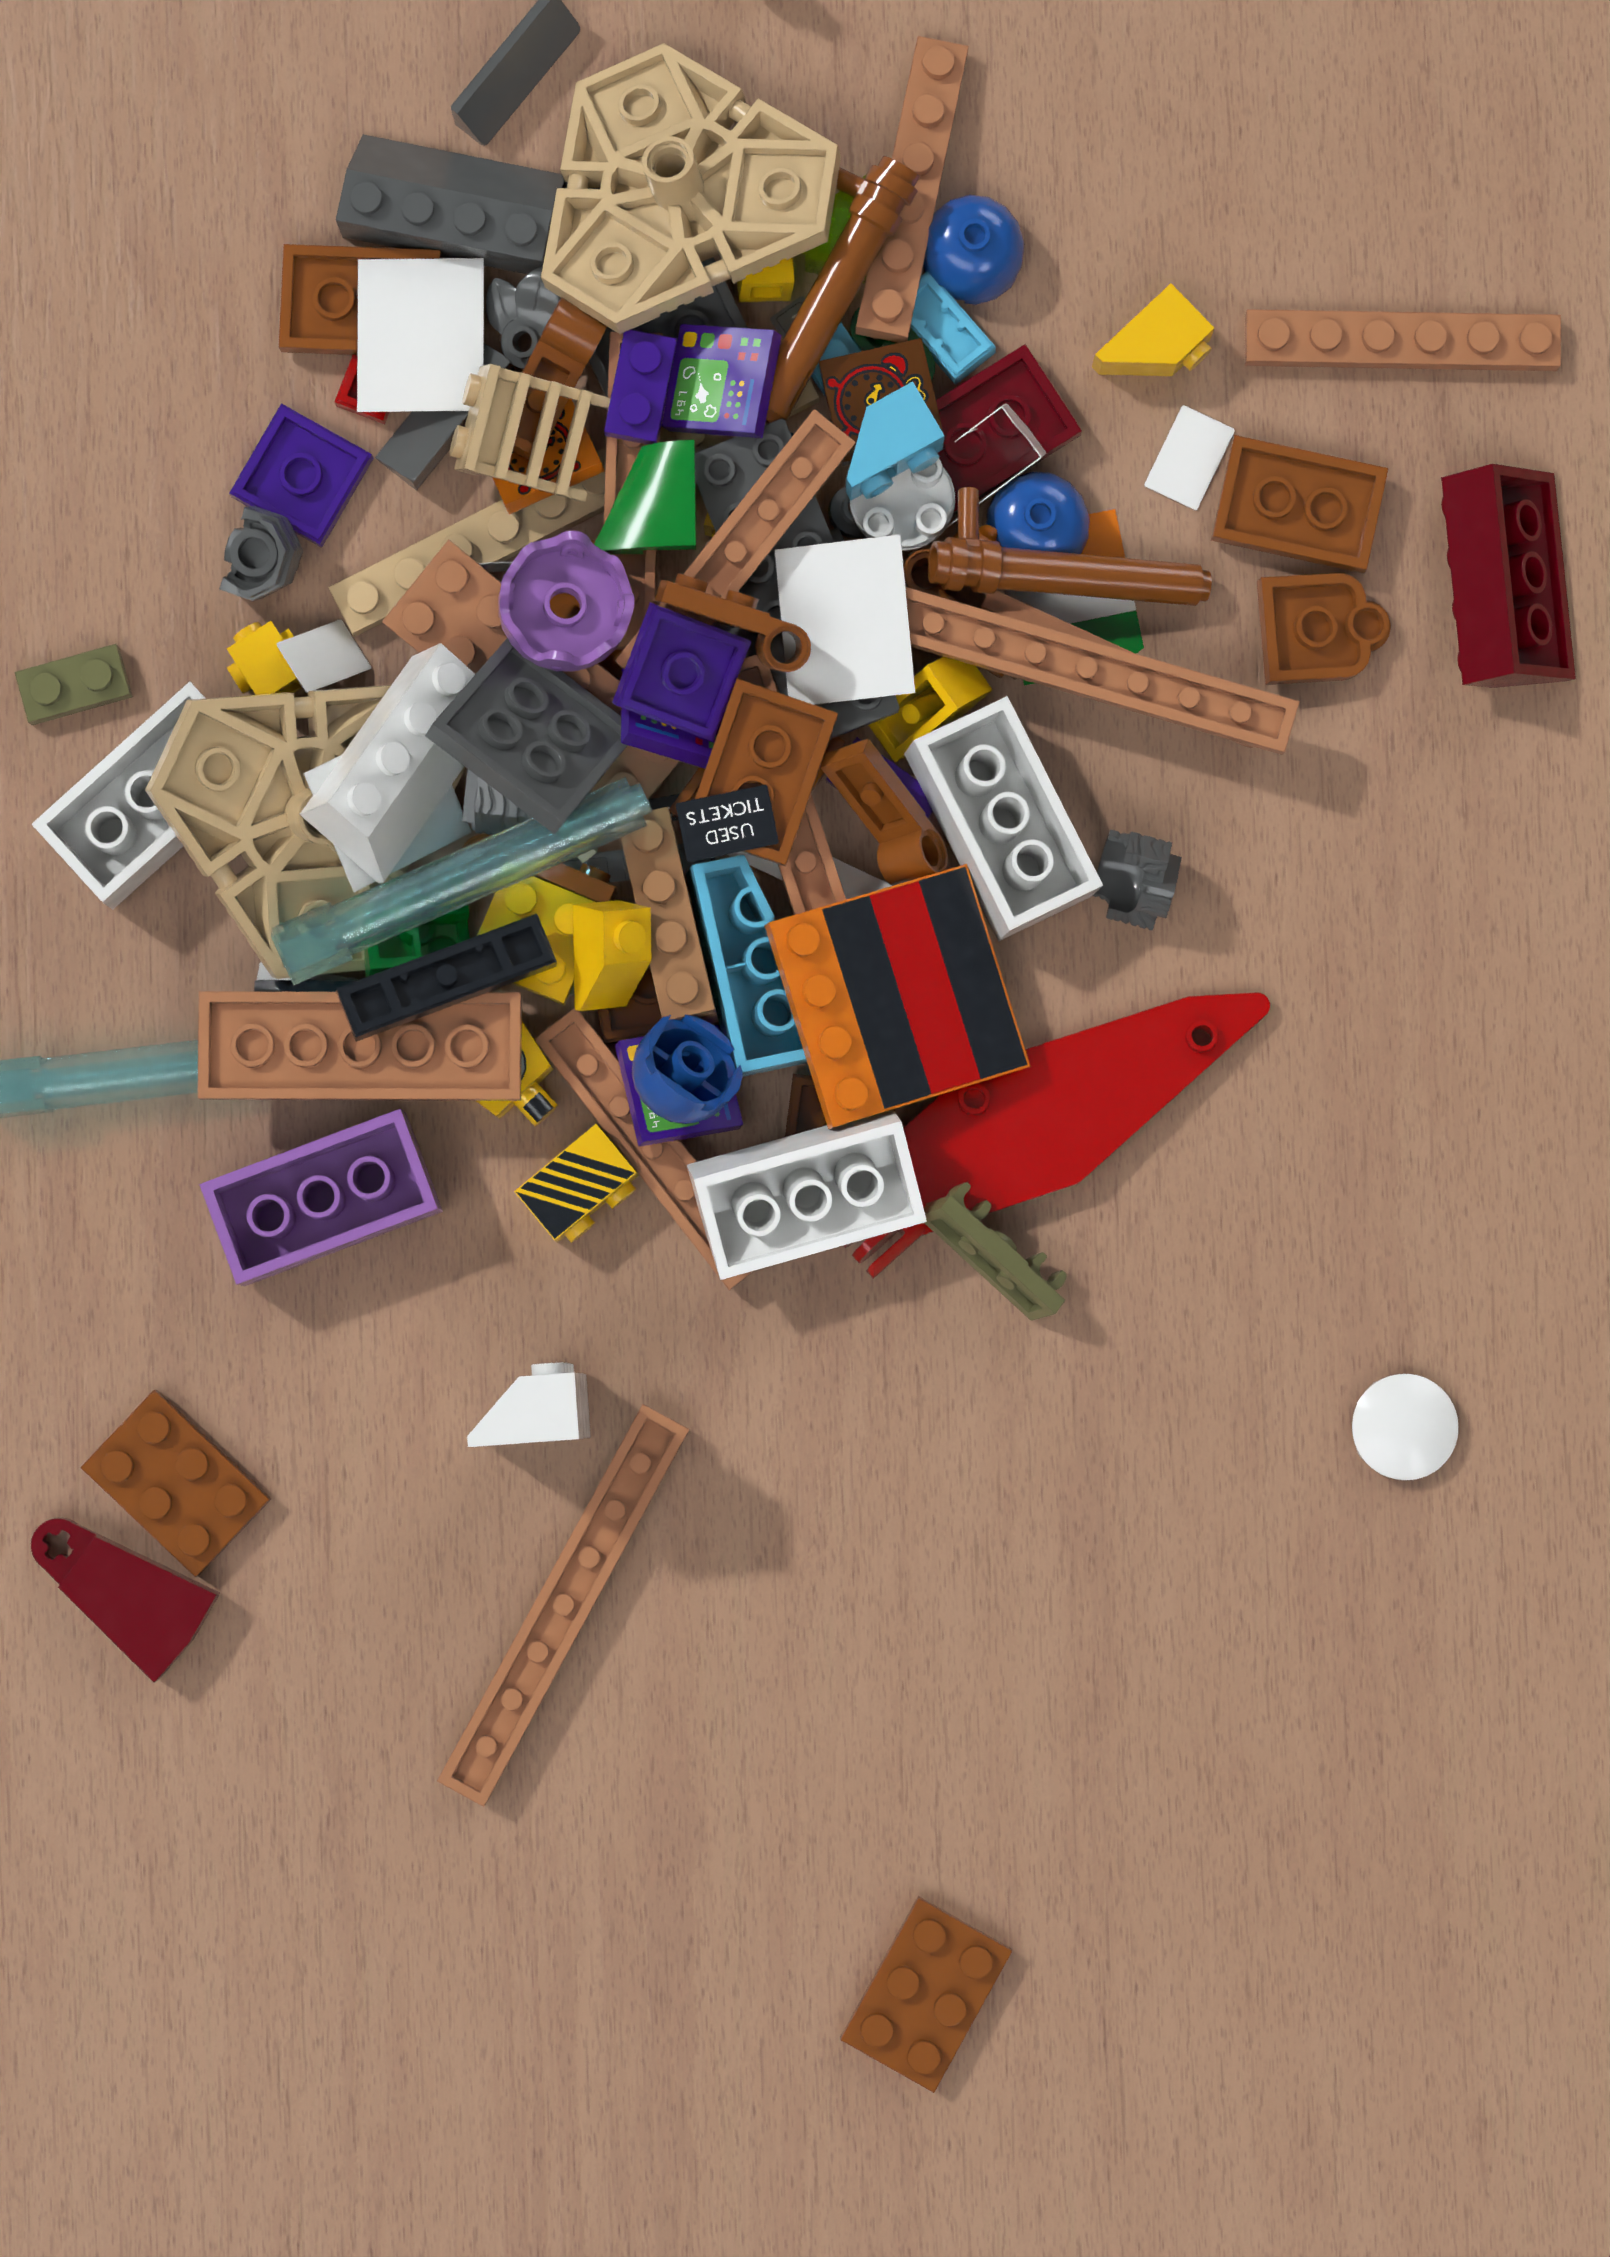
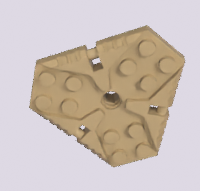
(678, 189)
(238, 787)

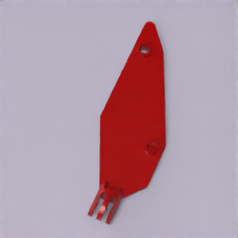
(1066, 1110)

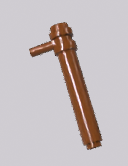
(873, 218)
(990, 567)

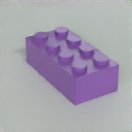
(321, 1197)

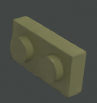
(73, 684)

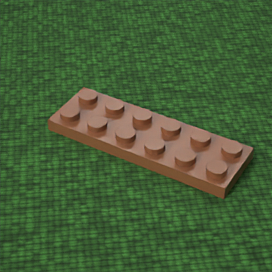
(458, 606)
(306, 1051)

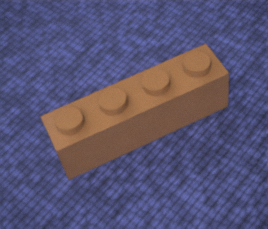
(675, 944)

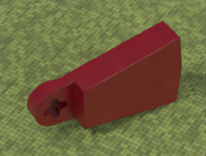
(129, 1597)

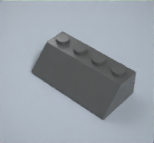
(447, 203)

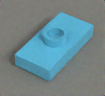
(949, 331)

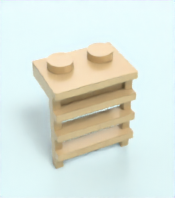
(493, 421)

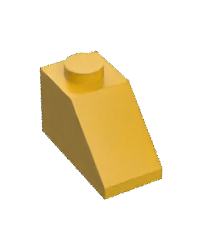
(1158, 339)
(941, 695)
(609, 952)

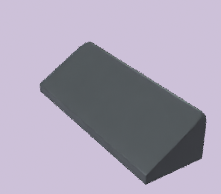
(514, 70)
(427, 436)

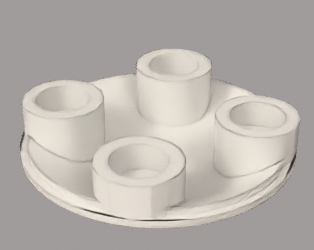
(914, 507)
(1405, 1427)

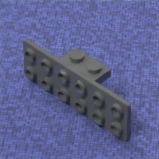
(724, 478)

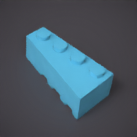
(742, 966)

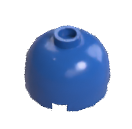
(974, 249)
(1040, 514)
(685, 1070)

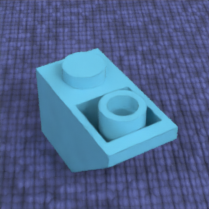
(893, 437)

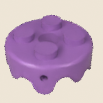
(574, 567)

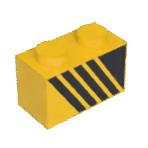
(577, 1185)

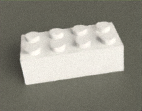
(1003, 818)
(107, 819)

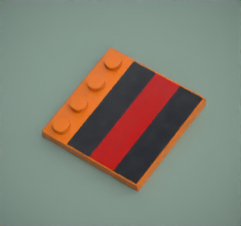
(897, 996)

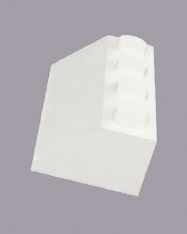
(390, 769)
(806, 1193)
(538, 1409)

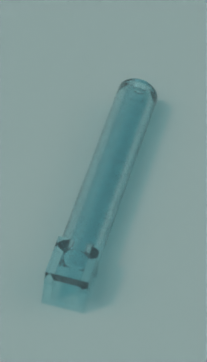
(338, 931)
(97, 1078)

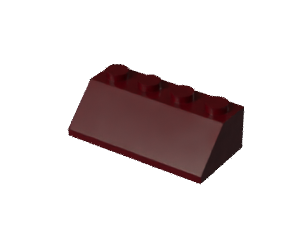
(1507, 577)

